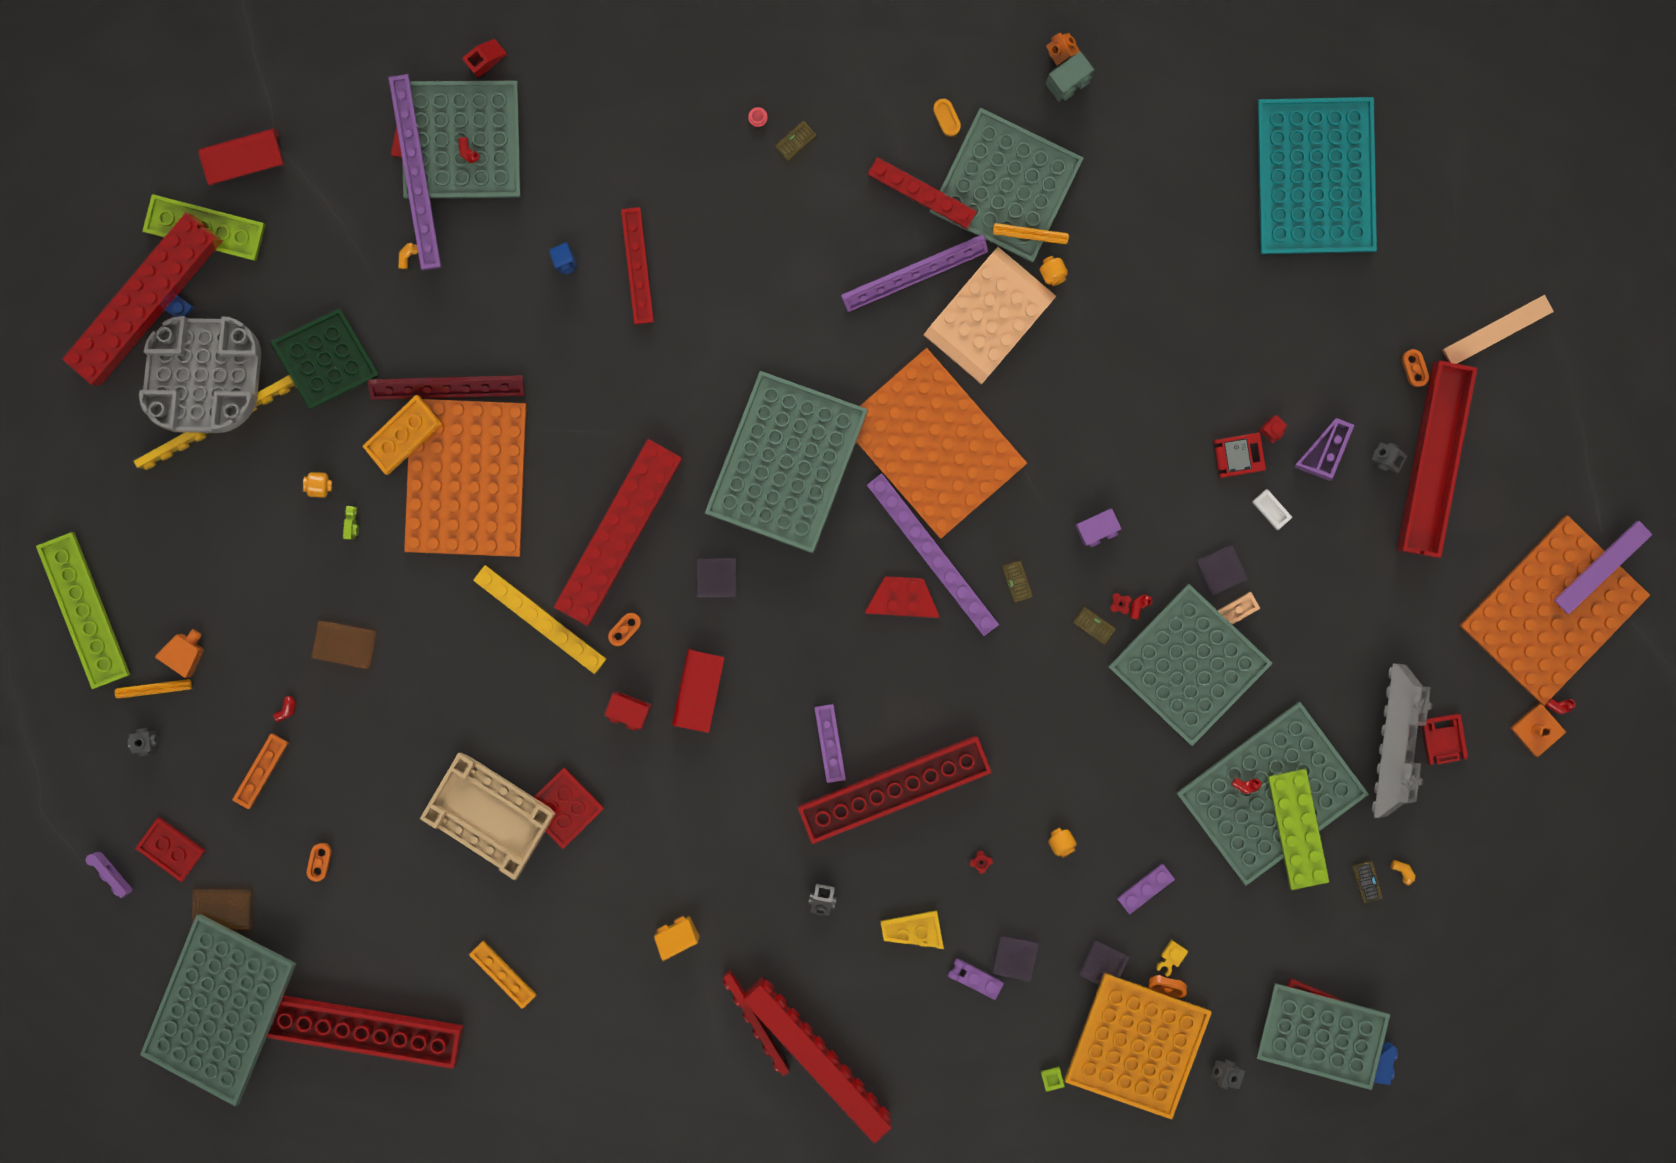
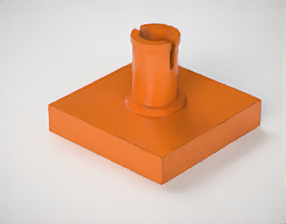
(1538, 730)

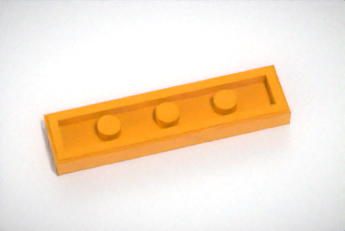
(502, 974)

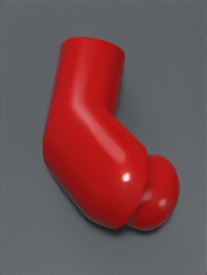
(1138, 604)
(287, 709)

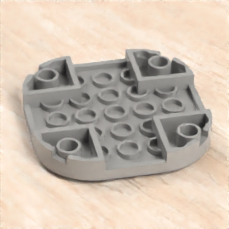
(201, 375)

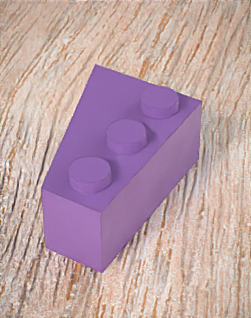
(1327, 451)

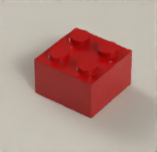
(628, 711)

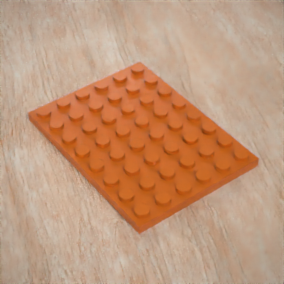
(935, 443)
(468, 481)
(1531, 633)

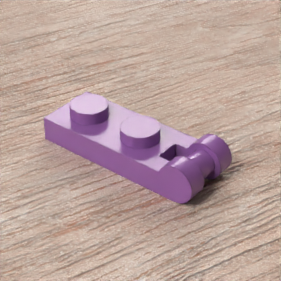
(109, 874)
(976, 979)

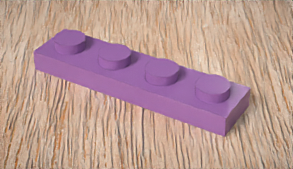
(830, 743)

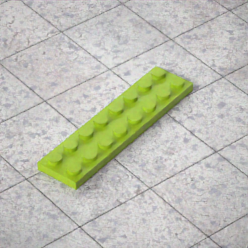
(83, 610)

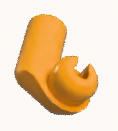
(404, 253)
(1405, 869)

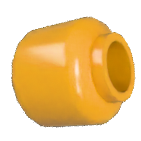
(1053, 271)
(317, 484)
(1062, 842)

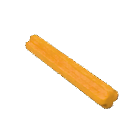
(1030, 233)
(153, 688)

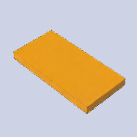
(402, 435)

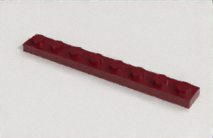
(447, 387)

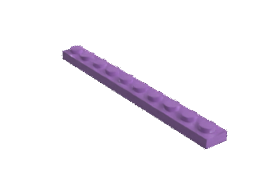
(415, 172)
(932, 554)

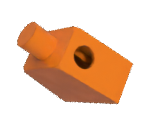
(182, 653)

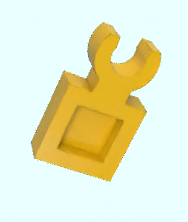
(1173, 955)

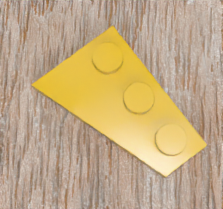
(915, 929)

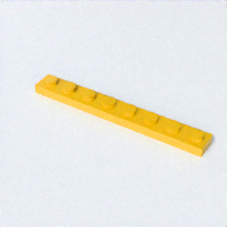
(539, 619)

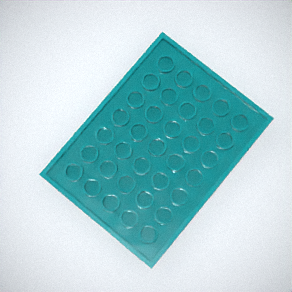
(1316, 175)

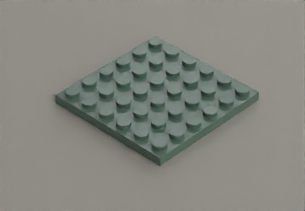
(489, 119)
(1009, 180)
(1190, 664)

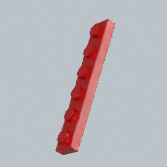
(922, 193)
(637, 266)
(759, 1030)

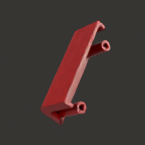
(241, 156)
(698, 691)

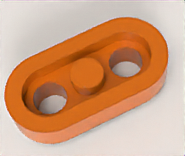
(1417, 367)
(625, 629)
(319, 861)
(1168, 986)

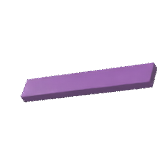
(1602, 567)

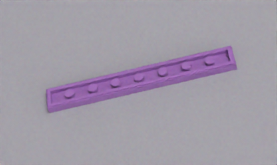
(915, 273)

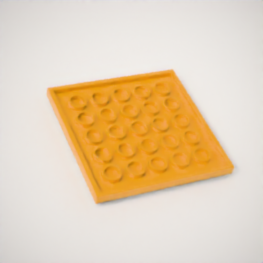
(1137, 1046)

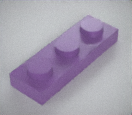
(1145, 888)

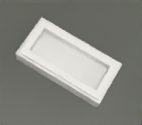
(1272, 509)

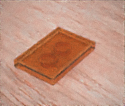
(344, 644)
(224, 906)

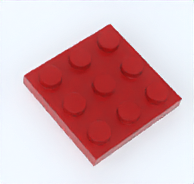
(572, 804)

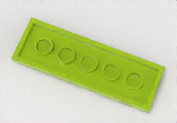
(239, 235)
(1298, 829)

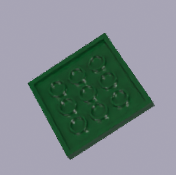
(324, 359)

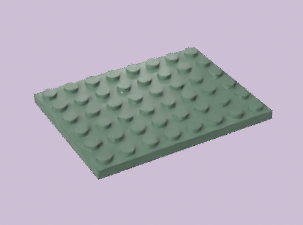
(786, 462)
(1246, 824)
(218, 1009)

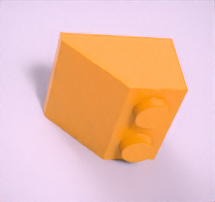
(676, 937)

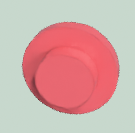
(757, 117)

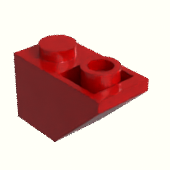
(484, 57)

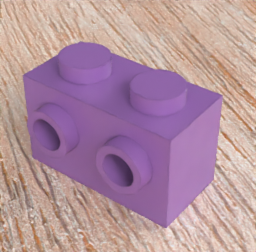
(1098, 527)

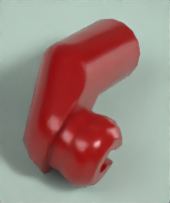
(465, 152)
(1561, 707)
(1248, 786)

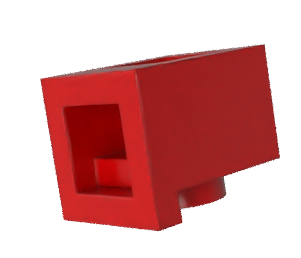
(1273, 428)

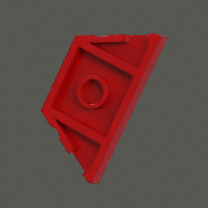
(903, 598)

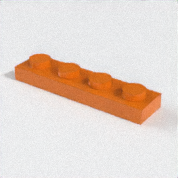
(260, 771)

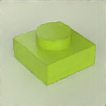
(1052, 1079)

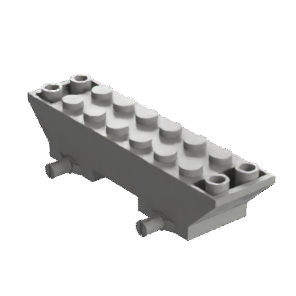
(1405, 712)

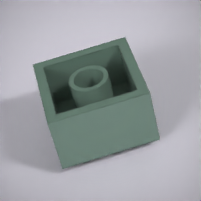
(1070, 76)

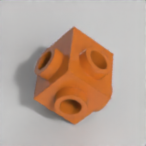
(1062, 48)

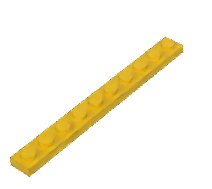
(182, 442)

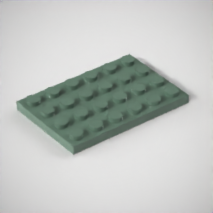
(1323, 1036)

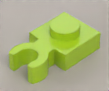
(351, 529)

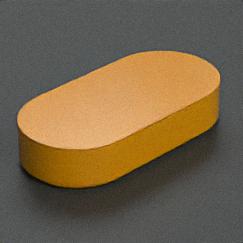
(946, 117)

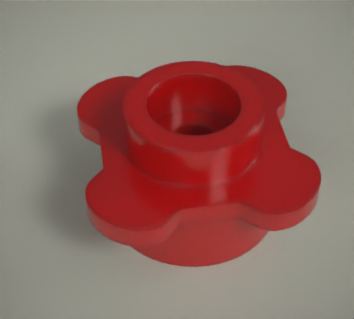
(1115, 604)
(986, 862)

